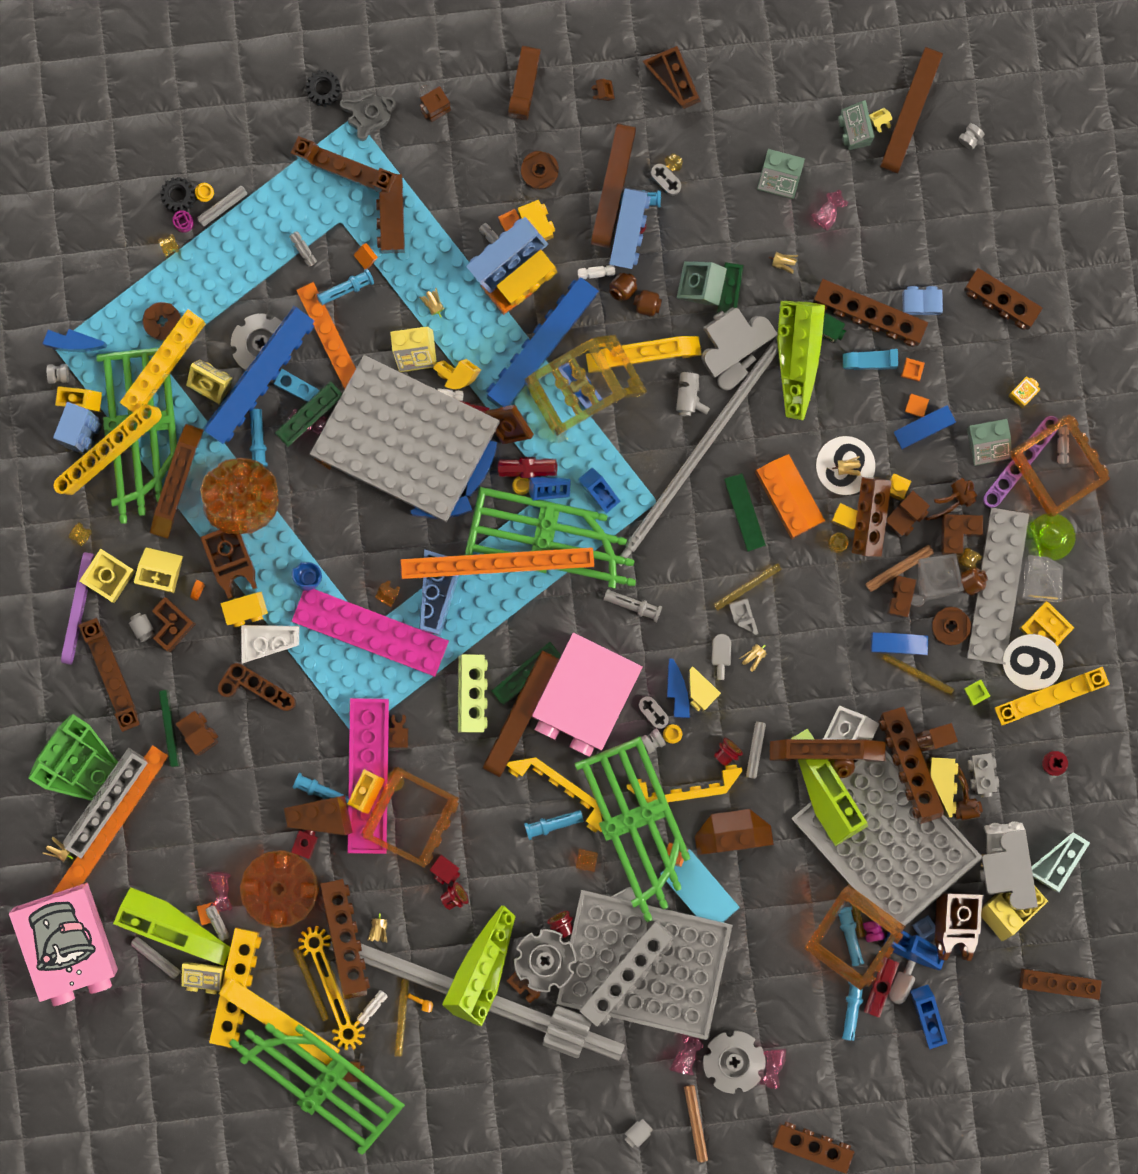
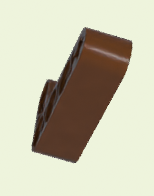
(524, 83)
(259, 690)

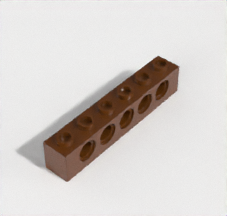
(863, 303)
(898, 719)
(936, 737)
(349, 987)

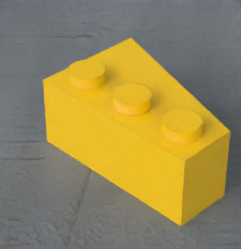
(527, 278)

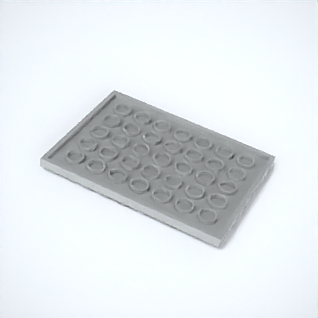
(405, 438)
(894, 858)
(676, 992)

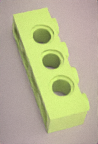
(465, 702)

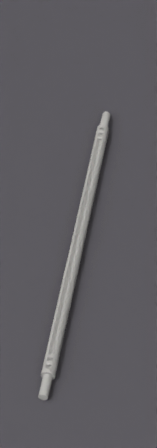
(700, 449)

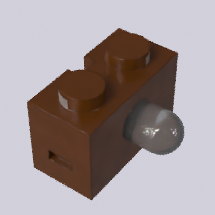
(433, 103)
(904, 597)

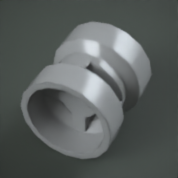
(971, 136)
(57, 373)
(657, 739)

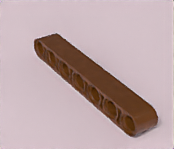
(911, 110)
(613, 185)
(520, 713)

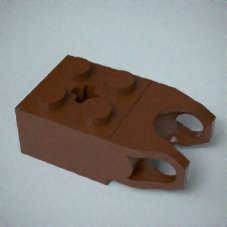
(229, 565)
(957, 922)

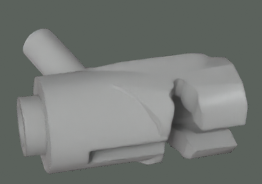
(687, 396)

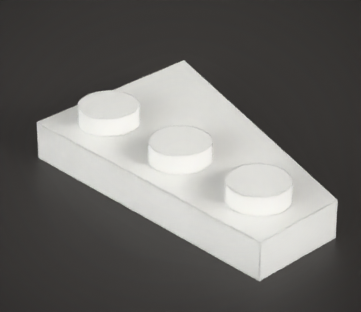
(266, 640)

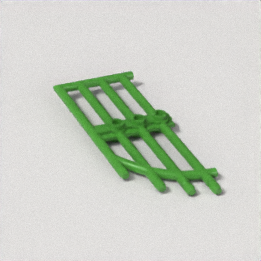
(166, 422)
(545, 533)
(631, 820)
(324, 1084)

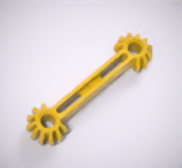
(331, 988)

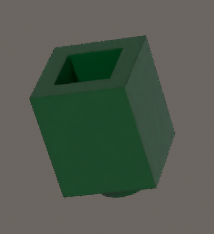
(832, 329)

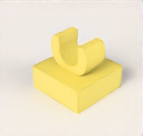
(880, 117)

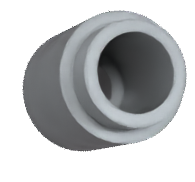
(141, 627)
(638, 1133)

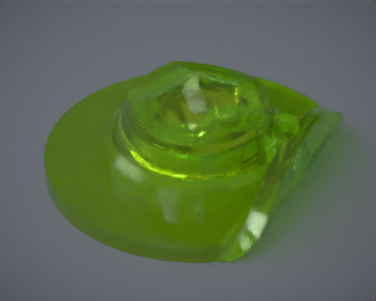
(1053, 536)

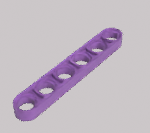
(1011, 478)
(76, 612)

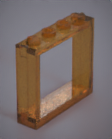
(1033, 480)
(442, 823)
(872, 911)

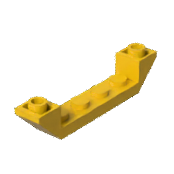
(651, 351)
(1051, 696)
(521, 766)
(728, 775)

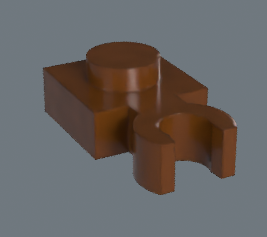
(398, 735)

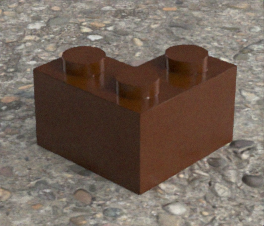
(909, 511)
(955, 528)
(176, 624)
(196, 733)

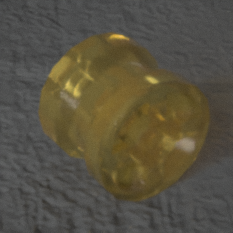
(169, 245)
(80, 534)
(841, 542)
(969, 558)

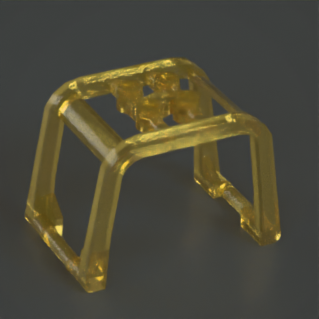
(558, 428)

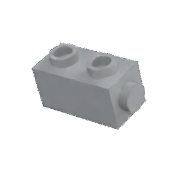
(984, 779)

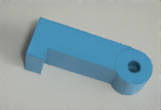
(871, 360)
(295, 386)

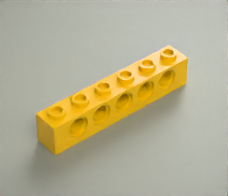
(163, 361)
(240, 937)

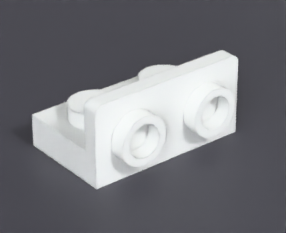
(994, 833)

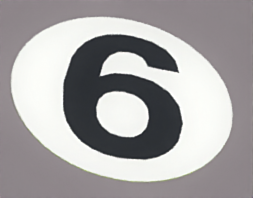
(844, 449)
(1033, 662)

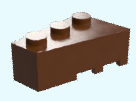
(674, 76)
(322, 816)

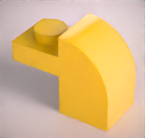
(458, 377)

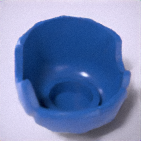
(307, 576)

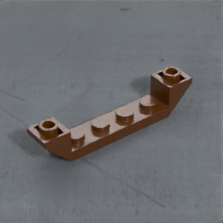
(310, 152)
(175, 480)
(111, 674)
(827, 750)

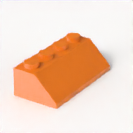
(789, 496)

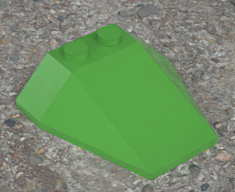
(73, 761)

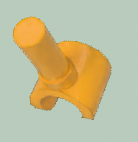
(427, 1005)

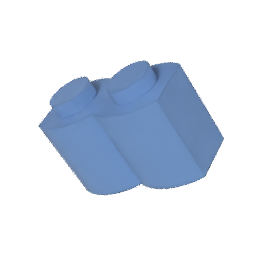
(922, 301)

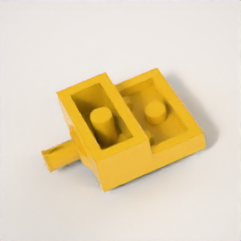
(1048, 623)

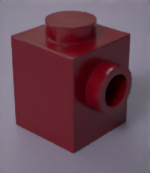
(305, 843)
(445, 870)

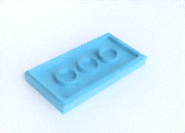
(702, 891)

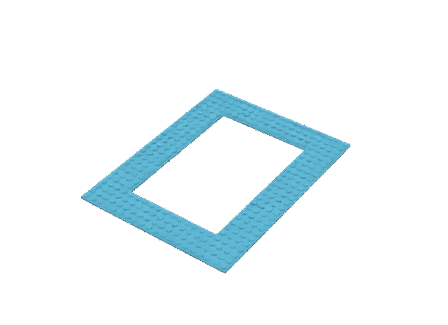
(241, 254)

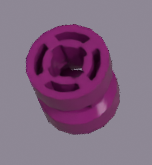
(185, 224)
(873, 931)

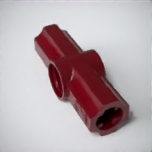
(527, 467)
(876, 999)

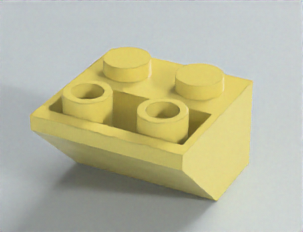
(158, 570)

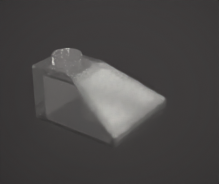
(939, 577)
(1042, 579)

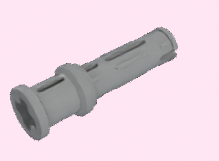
(642, 608)

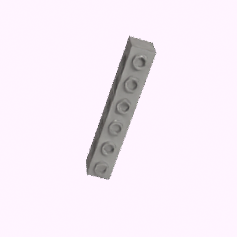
(104, 803)
(592, 1009)

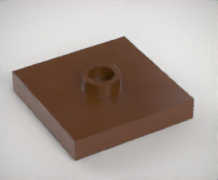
(511, 425)

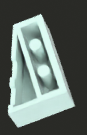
(1060, 862)

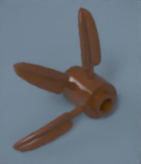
(963, 492)
(968, 807)

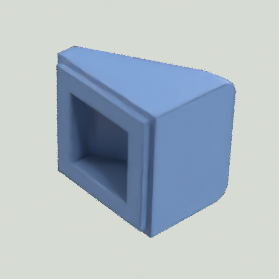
(925, 929)

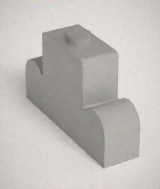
(734, 339)
(1011, 871)

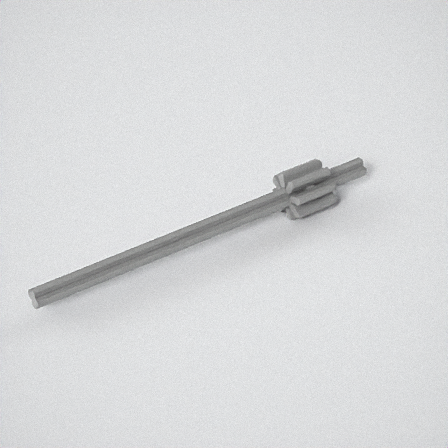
(564, 1030)

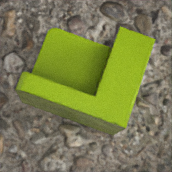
(976, 692)

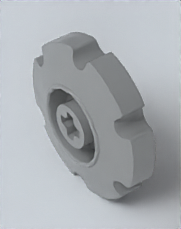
(247, 337)
(544, 976)
(746, 1071)

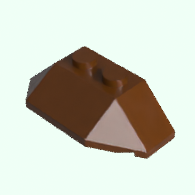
(733, 832)

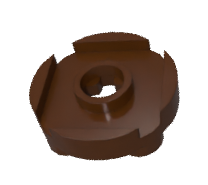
(540, 159)
(153, 315)
(959, 619)

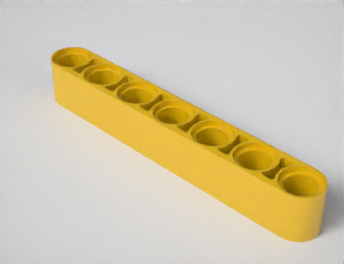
(116, 447)
(268, 1013)

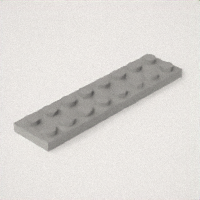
(997, 601)

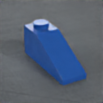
(929, 1016)

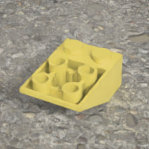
(942, 774)
(1003, 918)

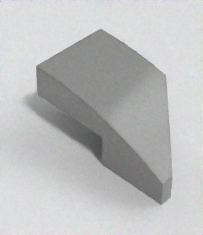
(742, 615)

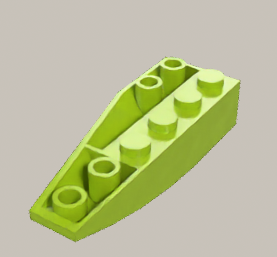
(799, 352)
(830, 798)
(169, 926)
(481, 970)

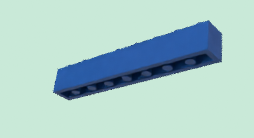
(543, 343)
(258, 375)

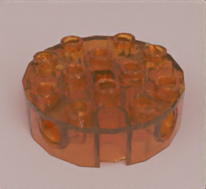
(239, 496)
(265, 902)

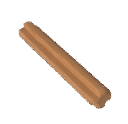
(899, 568)
(696, 1125)

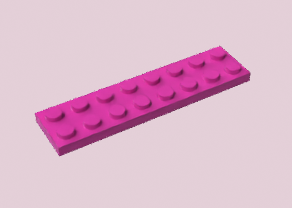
(370, 631)
(370, 752)

